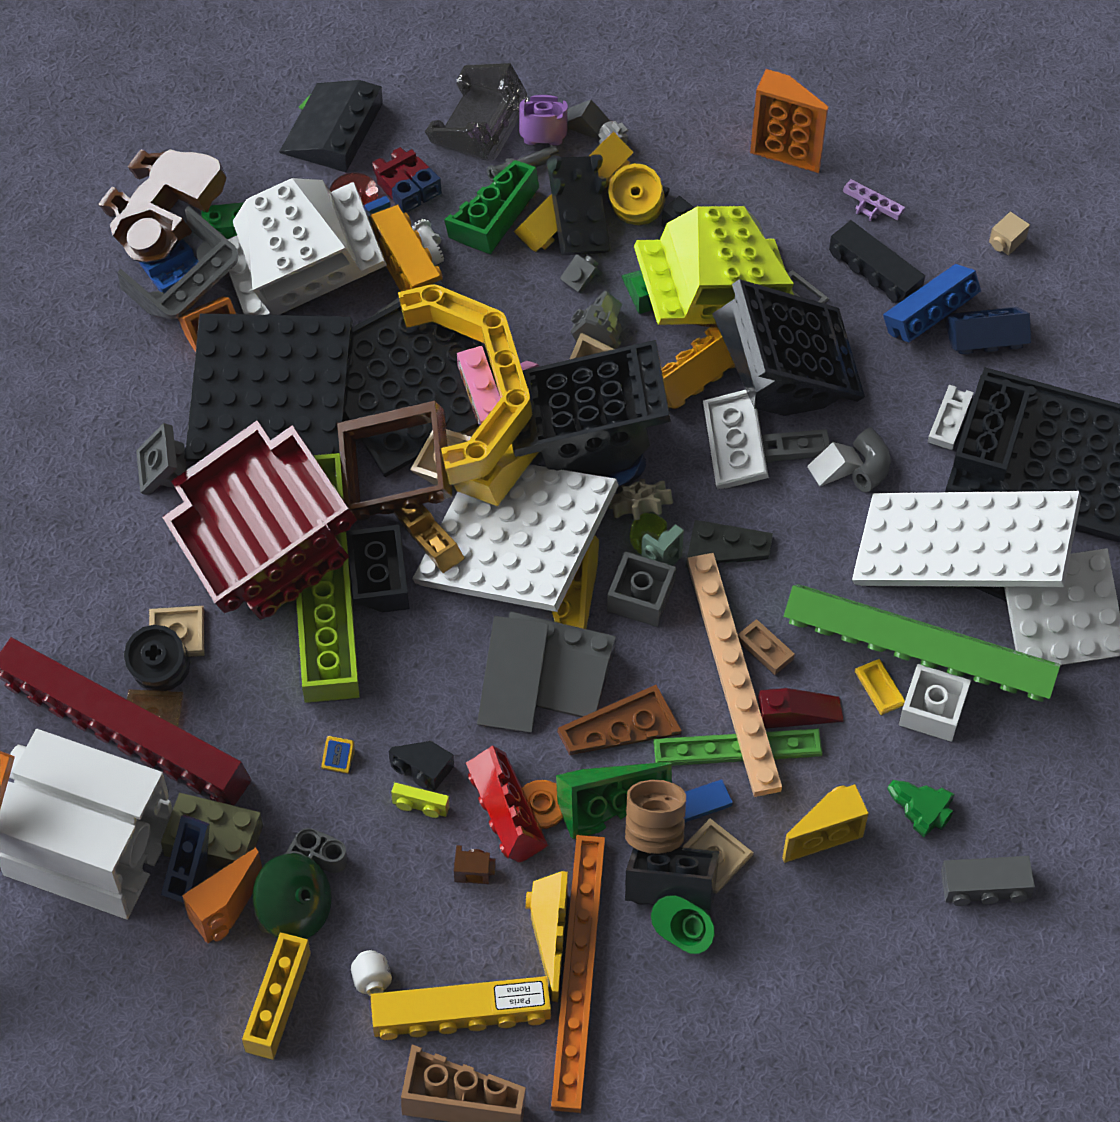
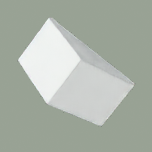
(834, 463)

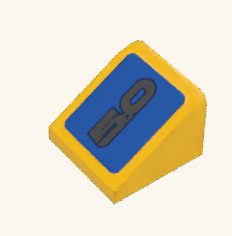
(338, 754)

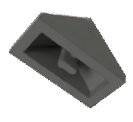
(586, 119)

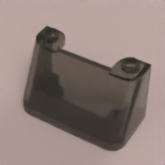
(484, 112)

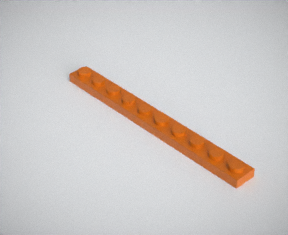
(578, 975)

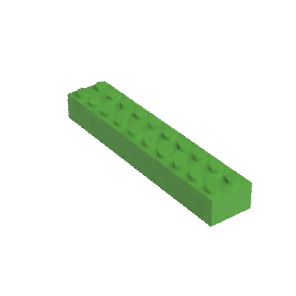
(921, 640)

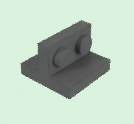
(160, 460)

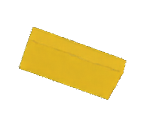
(880, 686)

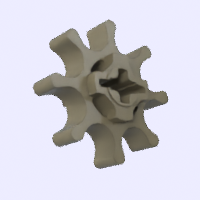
(640, 499)

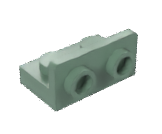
(667, 548)

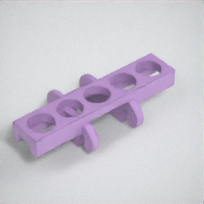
(884, 207)

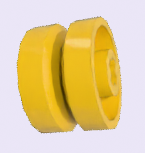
(638, 181)

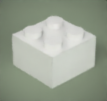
(934, 702)

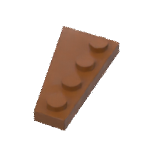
(625, 722)

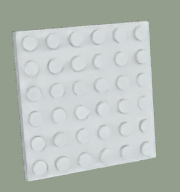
(527, 543)

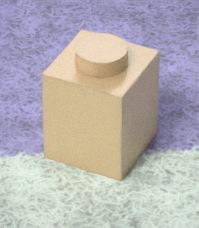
(1009, 233)

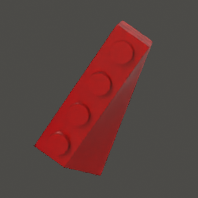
(506, 804)

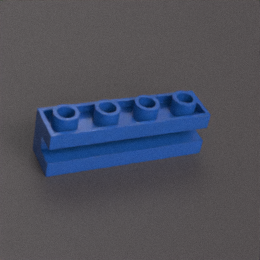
(932, 302)

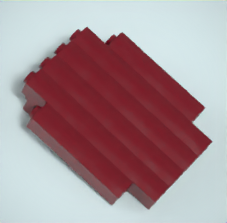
(259, 520)

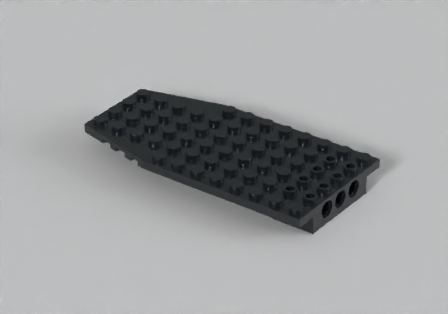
(1041, 440)

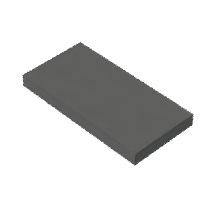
(513, 674)

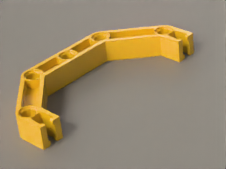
(488, 326)

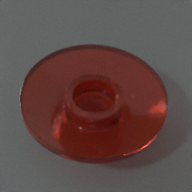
(366, 185)

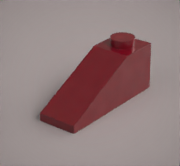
(796, 708)

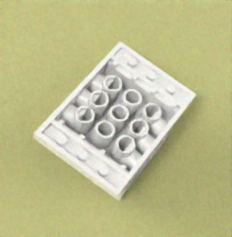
(300, 245)

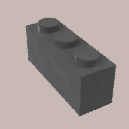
(987, 880)

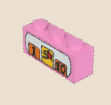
(478, 382)

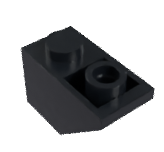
(427, 760)

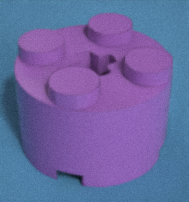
(543, 120)

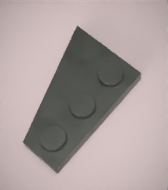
(729, 542)

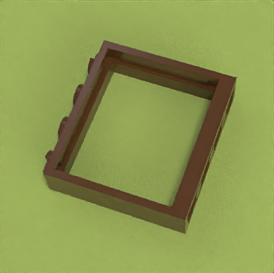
(384, 423)

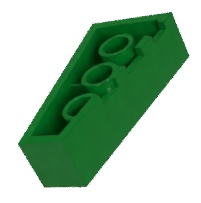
(494, 209)

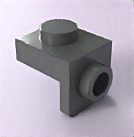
(580, 272)

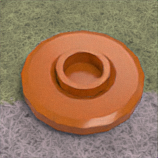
(543, 802)

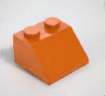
(190, 319)

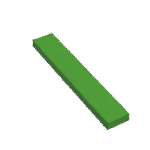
(727, 749)

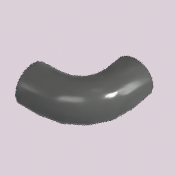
(876, 460)

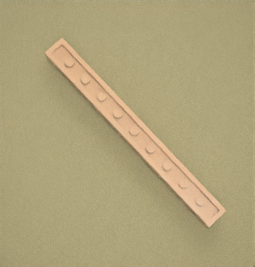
(734, 675)

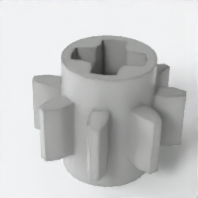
(612, 126)

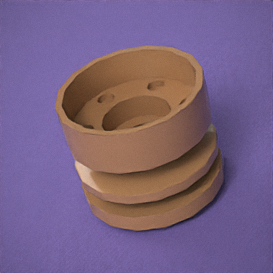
(655, 816)

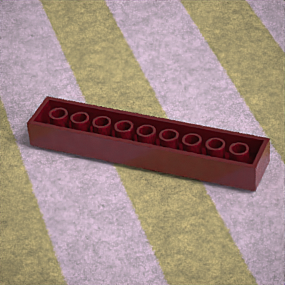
(123, 723)

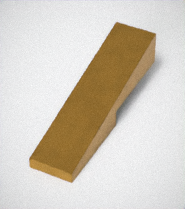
(430, 537)

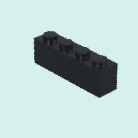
(875, 262)

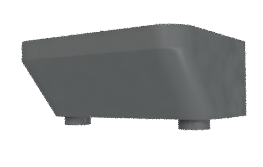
(215, 260)

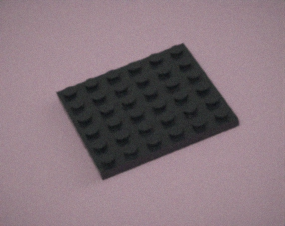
(405, 368)
(270, 373)

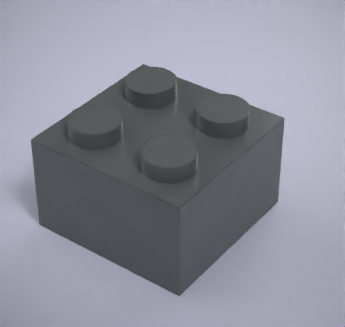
(641, 589)

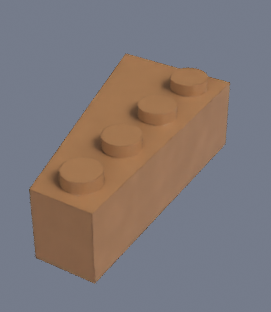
(458, 1093)

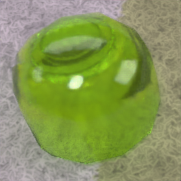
(647, 524)

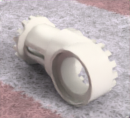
(429, 240)

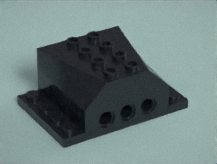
(788, 350)
(595, 409)

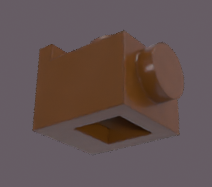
(473, 866)

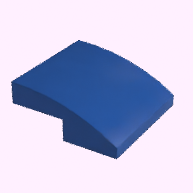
(157, 270)

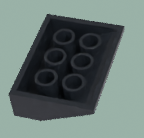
(334, 123)

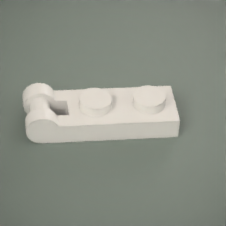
(950, 417)

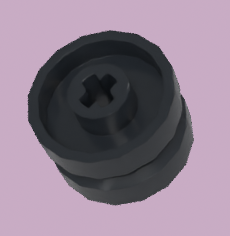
(157, 658)

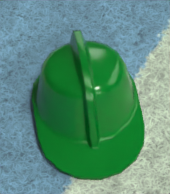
(683, 924)

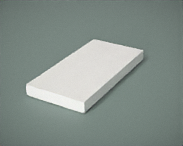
(735, 440)

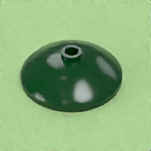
(279, 898)

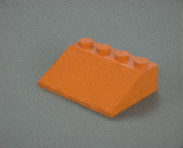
(788, 122)

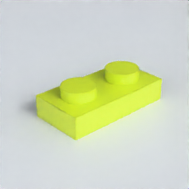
(429, 802)

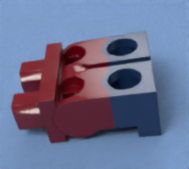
(407, 179)

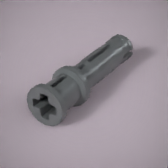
(535, 159)

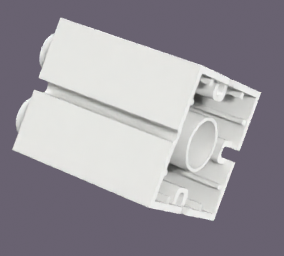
(82, 822)

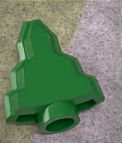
(923, 805)

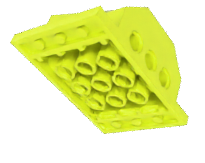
(701, 257)

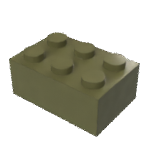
(231, 829)

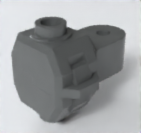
(599, 321)

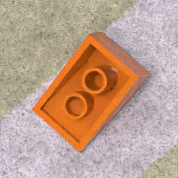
(222, 897)

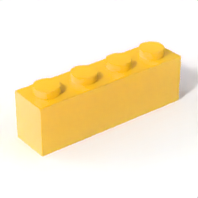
(276, 996)

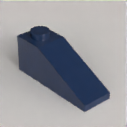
(188, 858)

